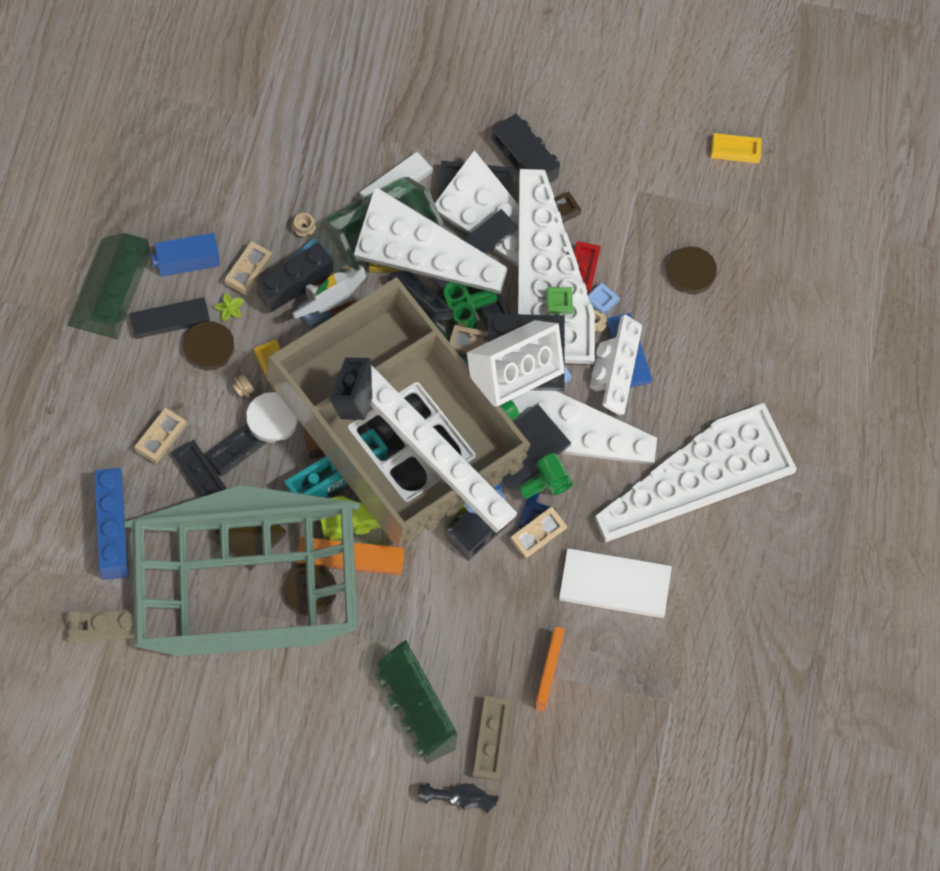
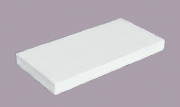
(615, 583)

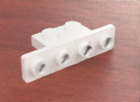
(615, 365)

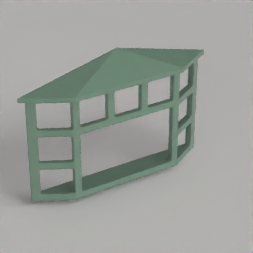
(234, 509)

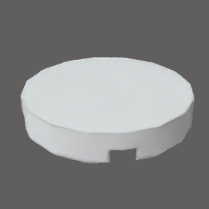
(270, 418)

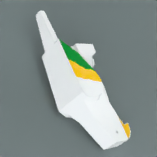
(332, 293)

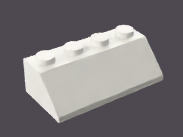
(517, 361)

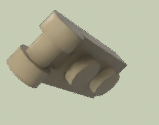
(101, 625)

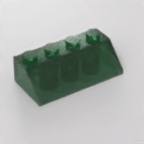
(111, 285)
(416, 703)

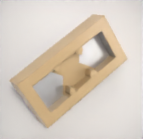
(248, 268)
(467, 339)
(160, 435)
(538, 533)

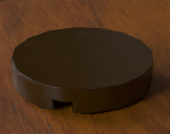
(691, 270)
(209, 345)
(296, 589)

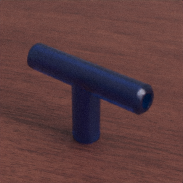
(530, 507)

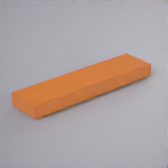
(366, 557)

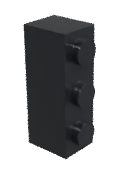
(523, 148)
(293, 276)

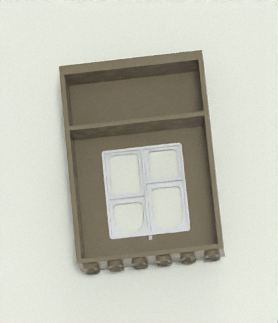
(413, 359)

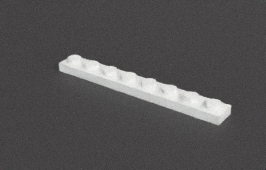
(439, 454)

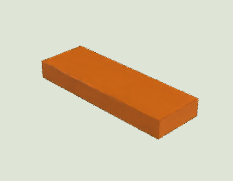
(549, 669)

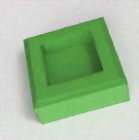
(559, 300)

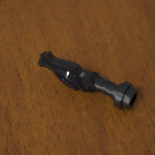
(465, 796)

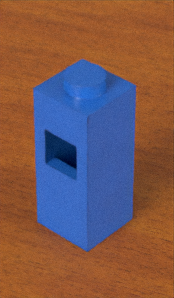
(186, 254)

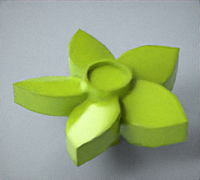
(229, 307)

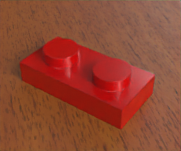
(587, 259)

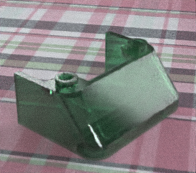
(346, 224)

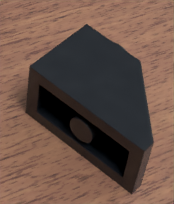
(353, 389)
(470, 534)

